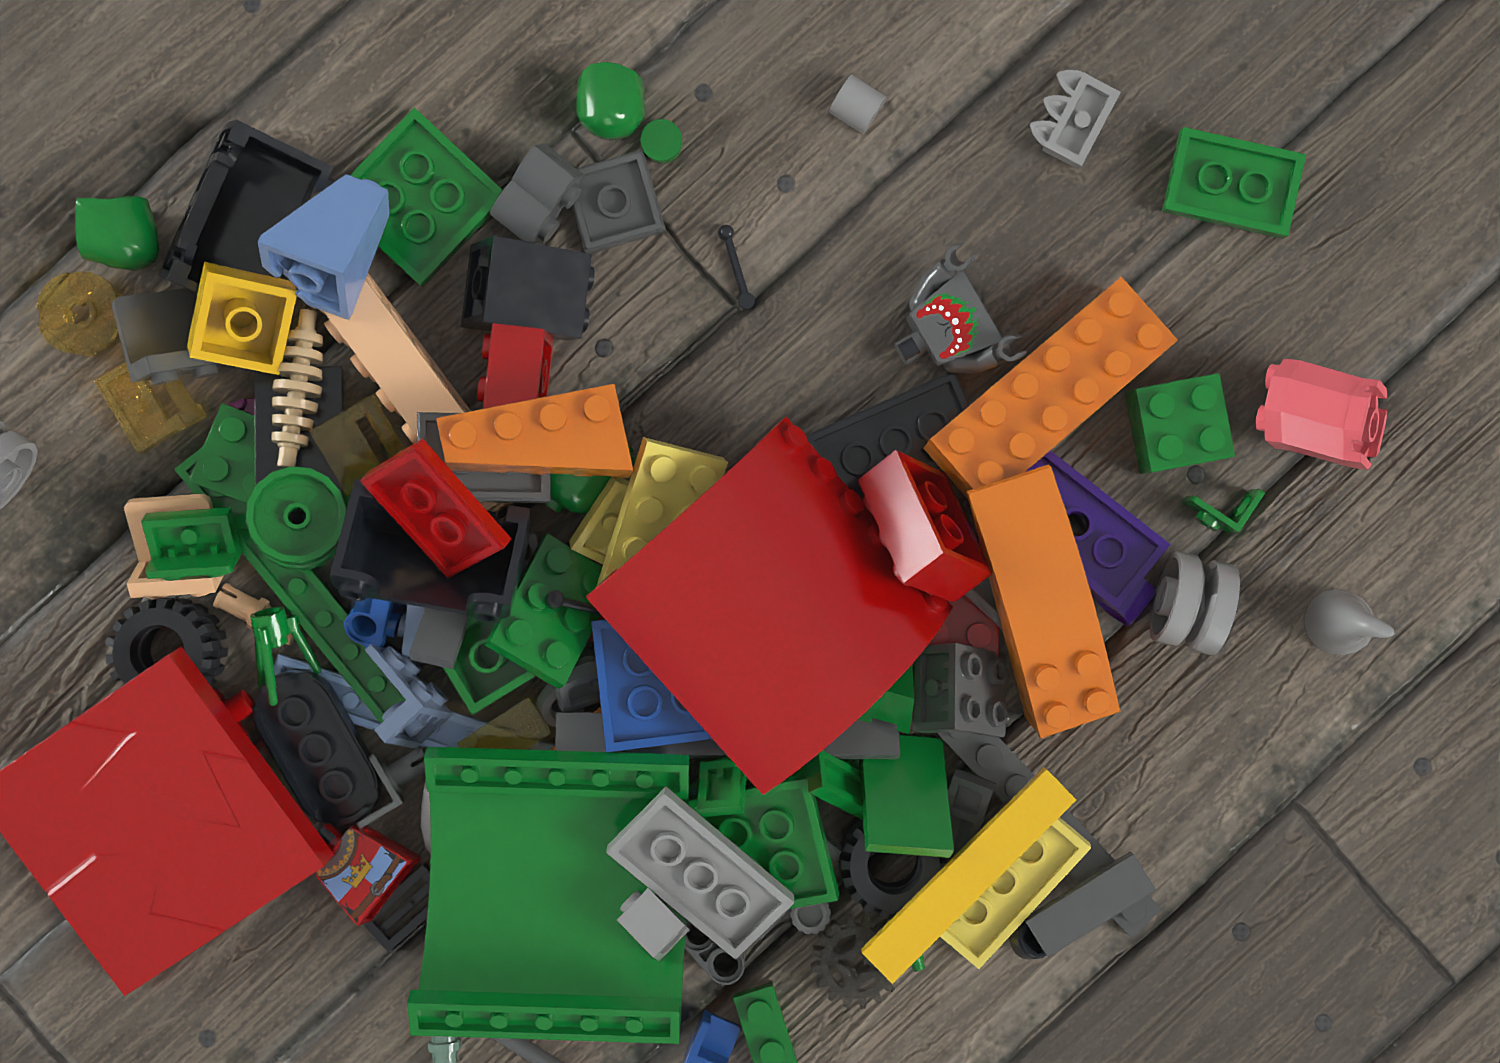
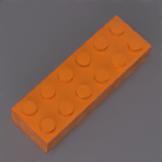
(1051, 390)

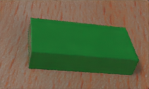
(835, 783)

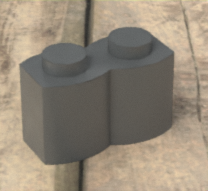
(538, 194)

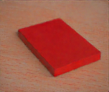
(435, 508)

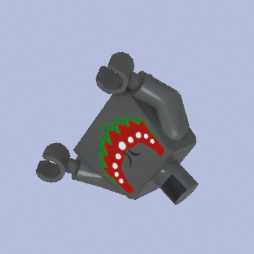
(953, 323)

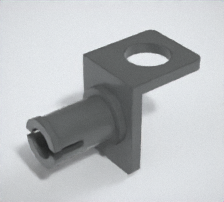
(393, 777)

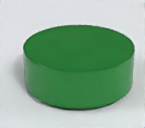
(661, 141)

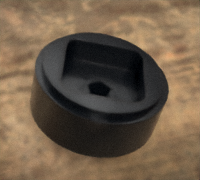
(1025, 943)

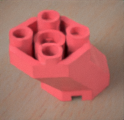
(1323, 413)

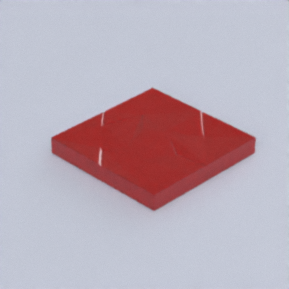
(155, 822)

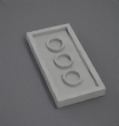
(700, 873)

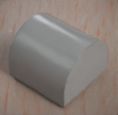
(857, 104)

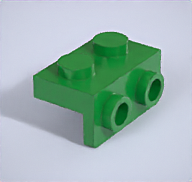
(191, 543)

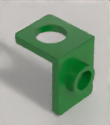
(1214, 519)

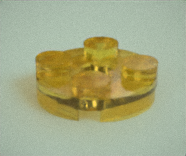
(57, 313)

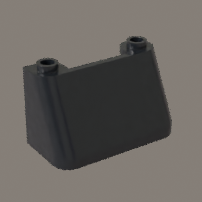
(240, 195)
(386, 564)

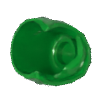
(610, 100)
(117, 232)

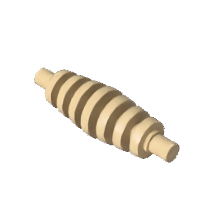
(297, 388)

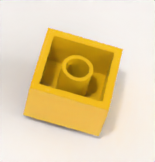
(241, 318)

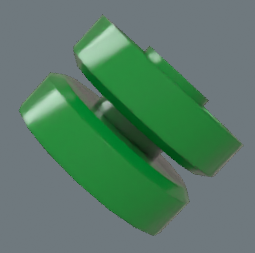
(291, 492)

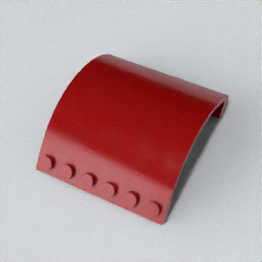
(772, 608)

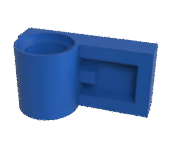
(372, 622)

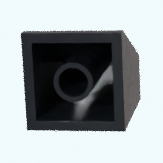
(527, 287)

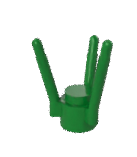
(271, 631)

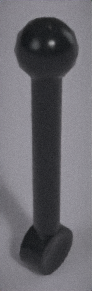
(746, 299)
(556, 599)

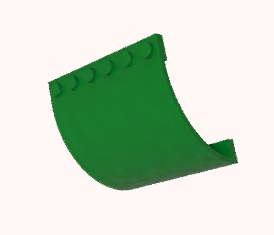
(532, 901)

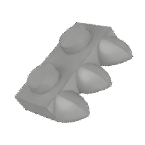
(1077, 117)

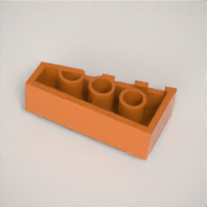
(551, 435)

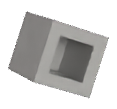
(651, 923)

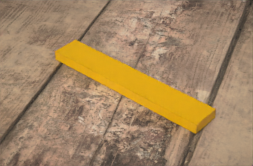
(968, 875)

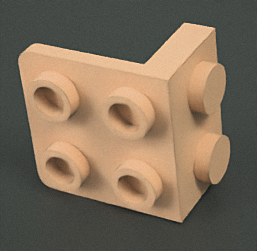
(158, 588)

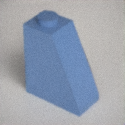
(329, 244)

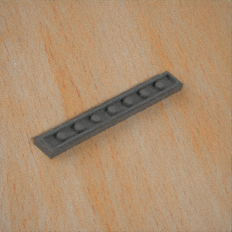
(859, 741)

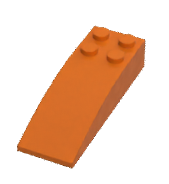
(1043, 602)

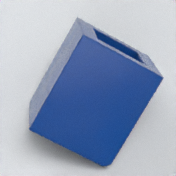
(712, 1040)

